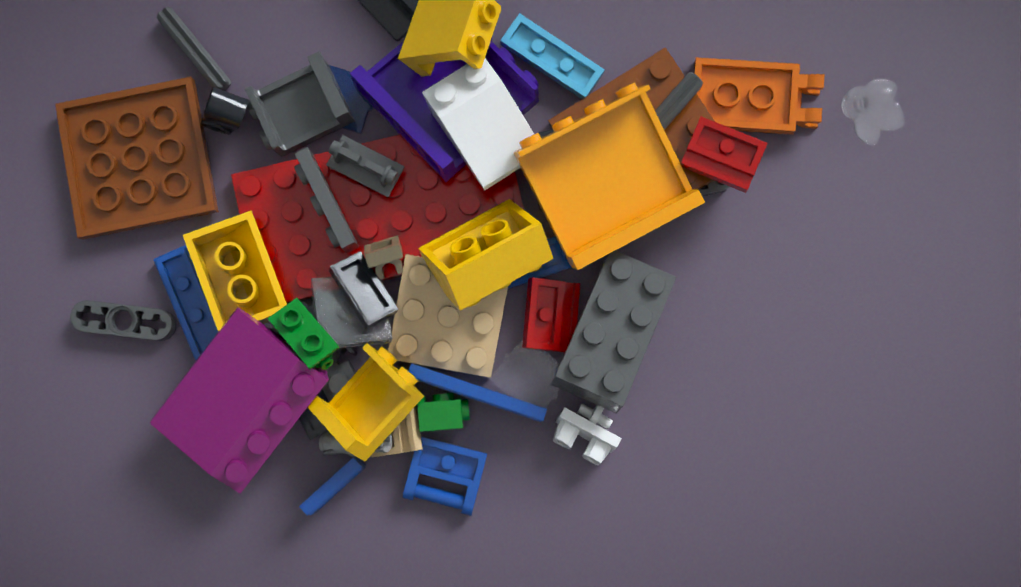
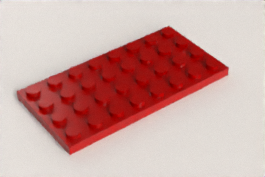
(416, 211)

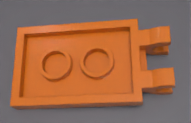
(758, 94)

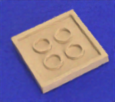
(435, 332)

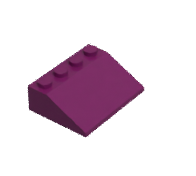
(238, 400)

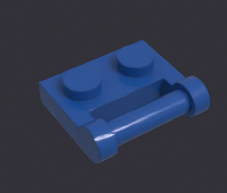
(449, 464)

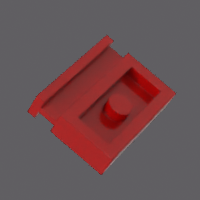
(723, 154)
(550, 314)

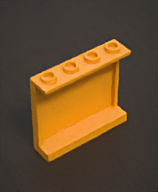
(606, 176)

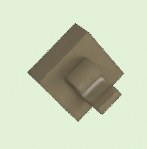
(384, 252)

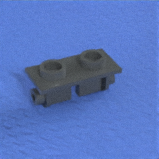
(364, 165)

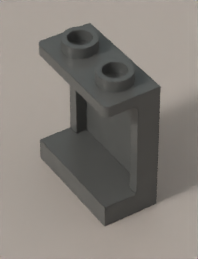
(299, 107)

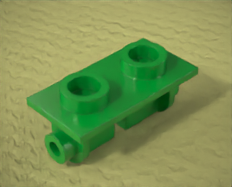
(304, 335)

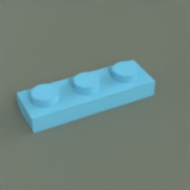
(552, 56)

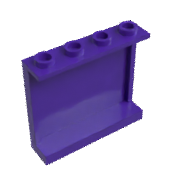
(399, 99)

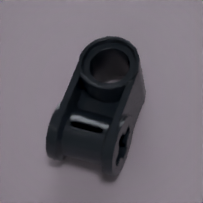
(224, 111)

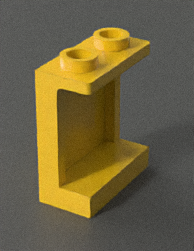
(449, 32)
(369, 404)

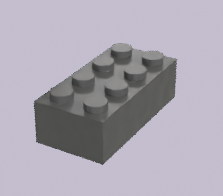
(614, 331)

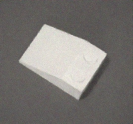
(479, 121)

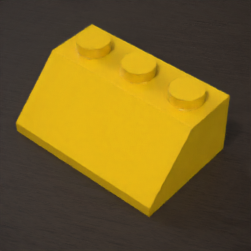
(487, 253)
(235, 269)

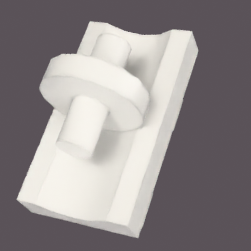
(600, 440)

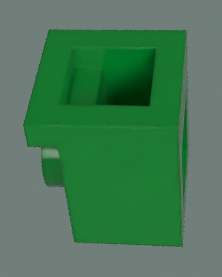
(442, 413)

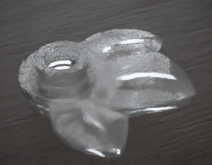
(878, 109)

